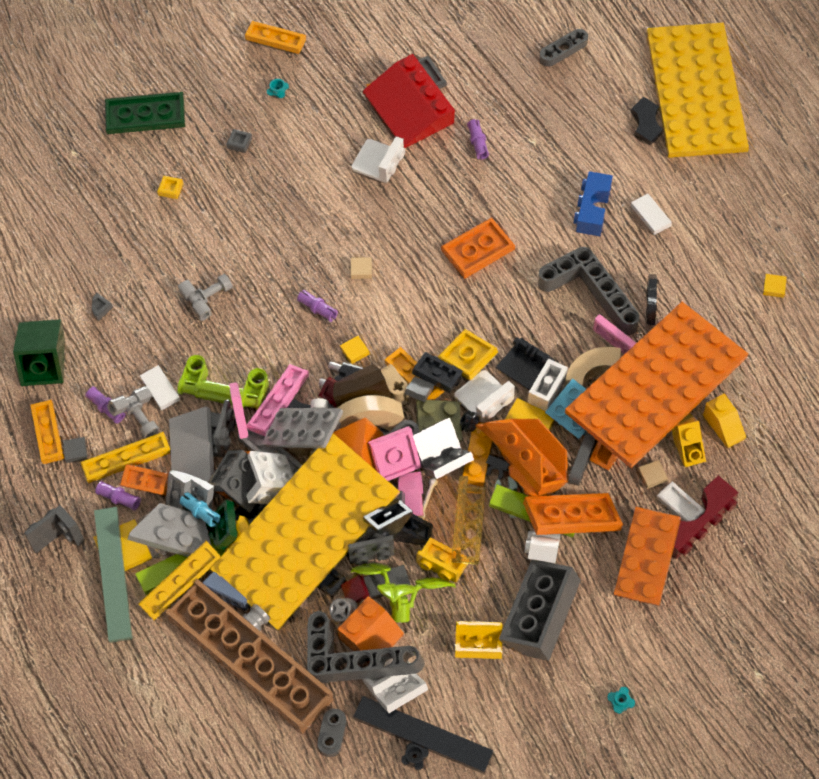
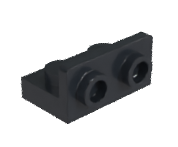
(437, 372)

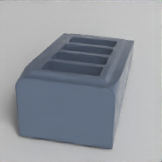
(226, 591)

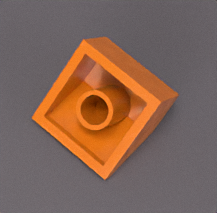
(369, 628)

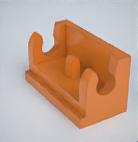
(145, 480)

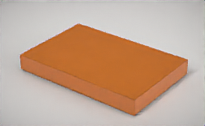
(478, 248)

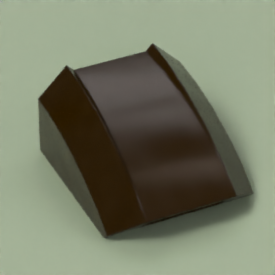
(361, 383)

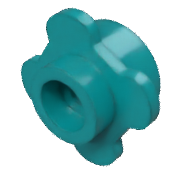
(277, 88)
(618, 706)

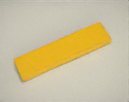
(131, 454)
(179, 580)

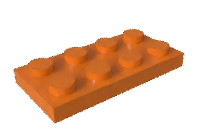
(572, 513)
(647, 556)

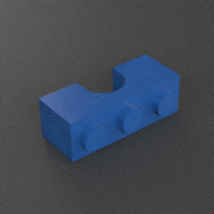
(590, 217)

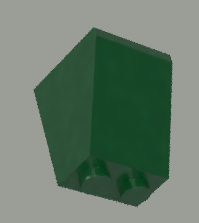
(40, 352)

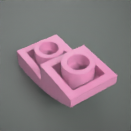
(412, 486)

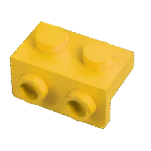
(438, 558)
(478, 640)

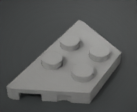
(171, 530)

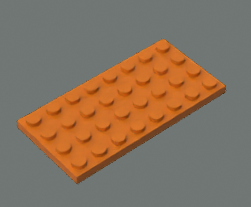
(656, 384)

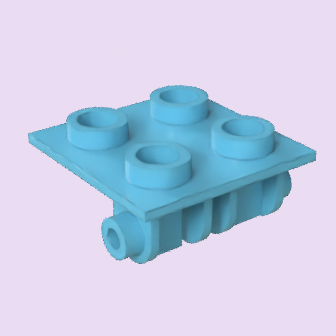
(558, 407)

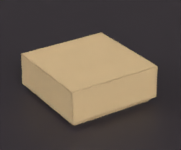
(361, 268)
(653, 474)

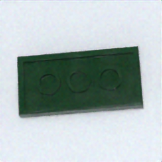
(145, 113)

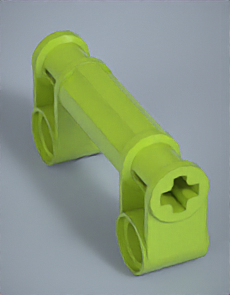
(195, 383)

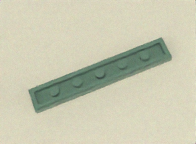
(113, 574)

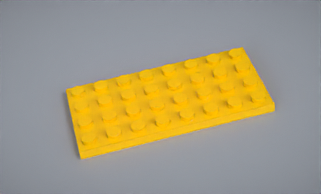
(696, 90)
(304, 530)

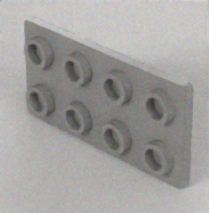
(303, 427)

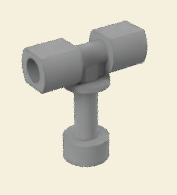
(199, 297)
(133, 405)

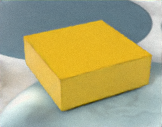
(170, 187)
(774, 285)
(354, 349)

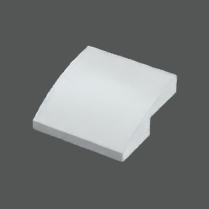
(395, 690)

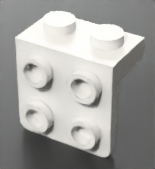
(379, 159)
(485, 395)
(271, 473)

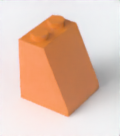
(357, 437)

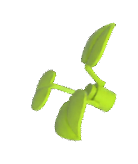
(396, 593)

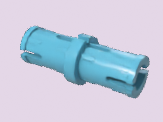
(200, 509)

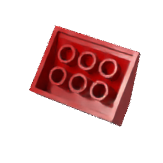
(409, 101)

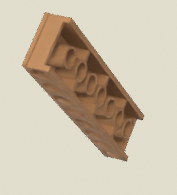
(250, 656)

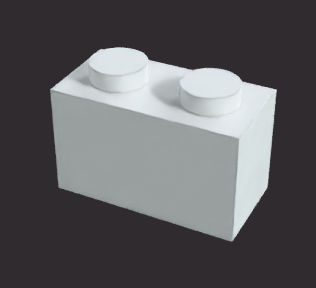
(547, 385)

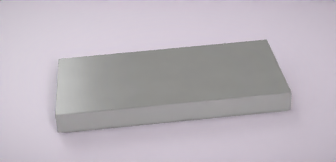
(192, 444)

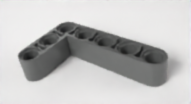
(595, 284)
(354, 659)

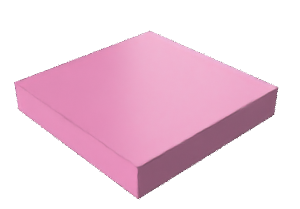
(238, 410)
(395, 454)

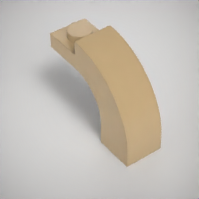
(592, 364)
(377, 409)

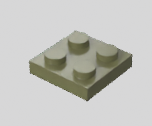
(435, 410)

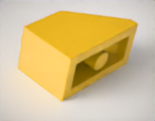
(724, 420)

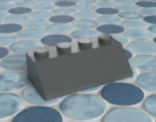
(540, 609)

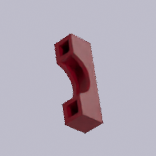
(717, 499)

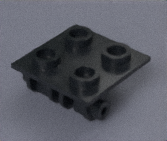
(523, 362)

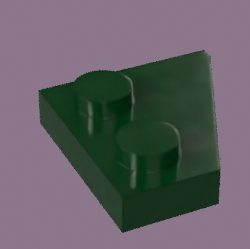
(225, 531)

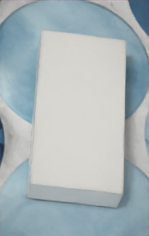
(651, 214)
(160, 387)
(680, 503)

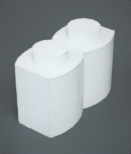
(542, 547)

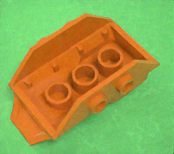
(532, 452)

